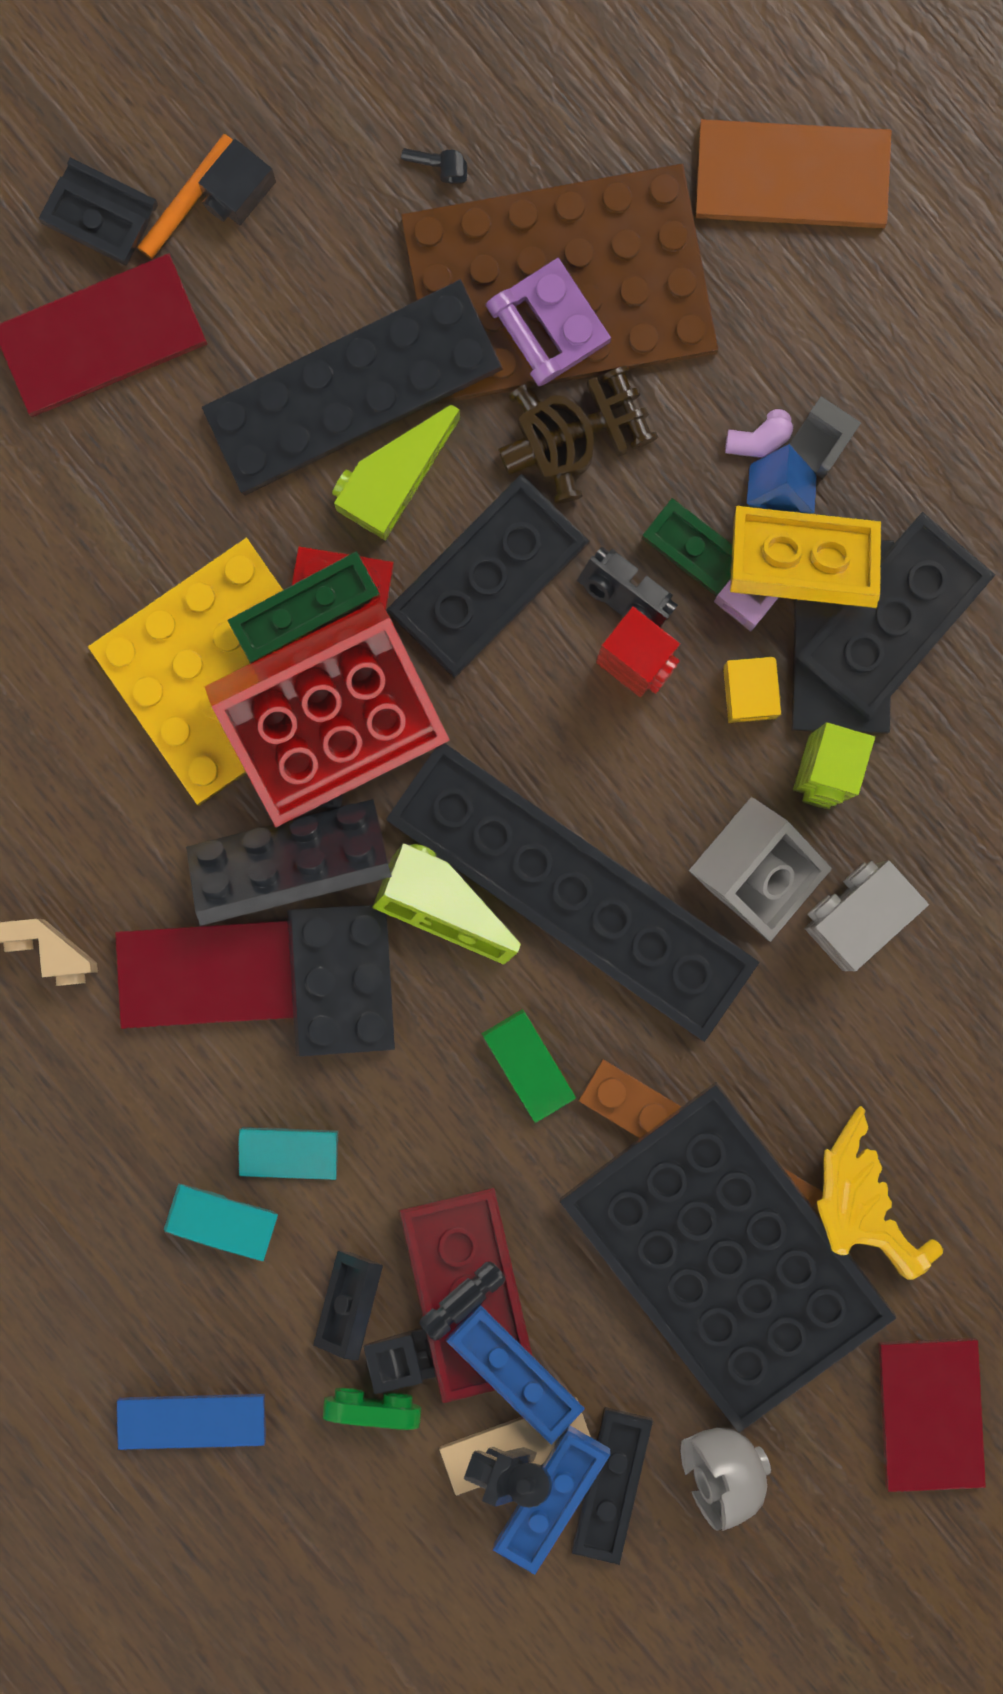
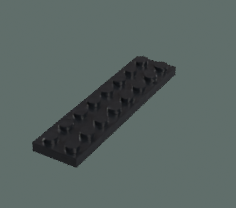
(572, 891)

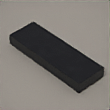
(611, 1497)

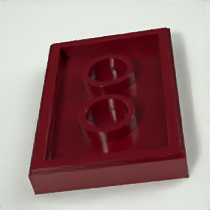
(932, 1415)

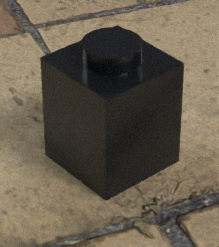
(236, 183)

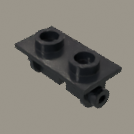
(609, 578)

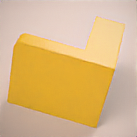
(752, 689)

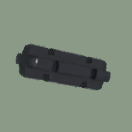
(462, 1300)

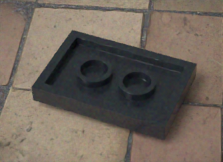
(340, 980)

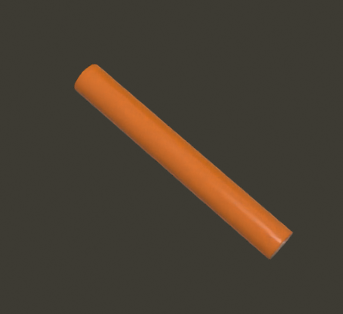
(181, 203)

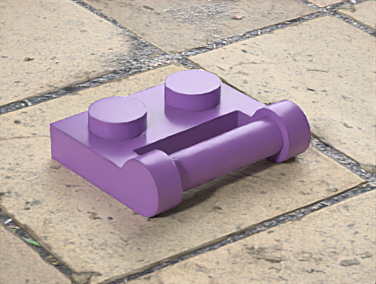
(562, 314)

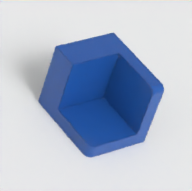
(782, 482)

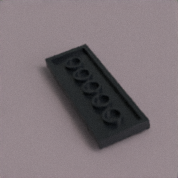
(352, 388)

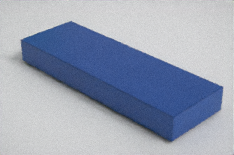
(515, 1374)
(191, 1421)
(535, 1530)

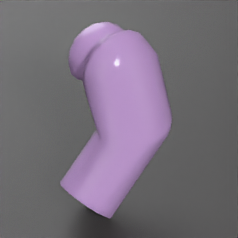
(764, 439)

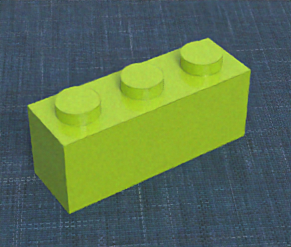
(833, 765)

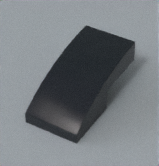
(399, 1361)

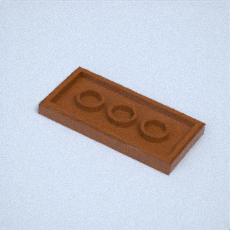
(793, 173)

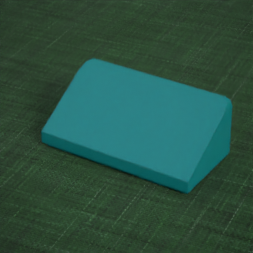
(288, 1153)

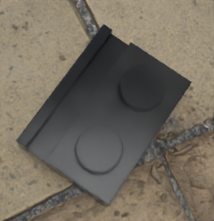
(98, 211)

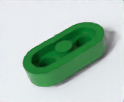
(392, 1412)

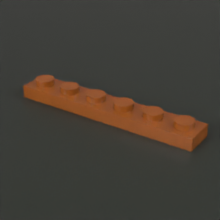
(642, 1108)

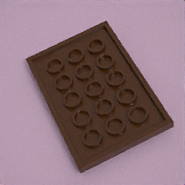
(619, 238)

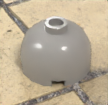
(727, 1475)

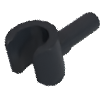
(451, 162)

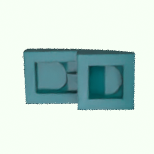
(220, 1222)

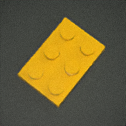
(806, 556)

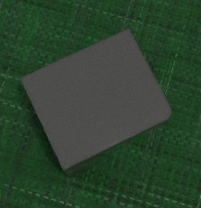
(824, 436)

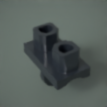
(509, 1477)

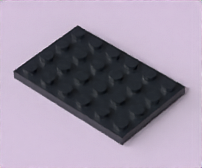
(727, 1257)

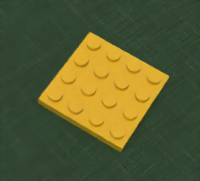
(176, 649)

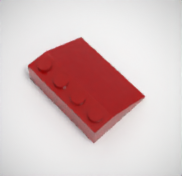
(326, 713)

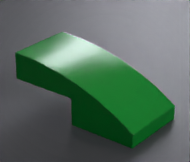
(528, 1065)

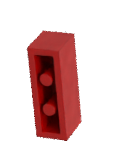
(639, 654)

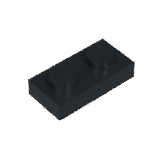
(348, 1305)

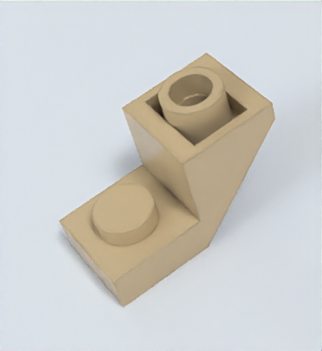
(57, 953)

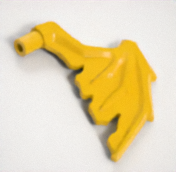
(856, 1204)

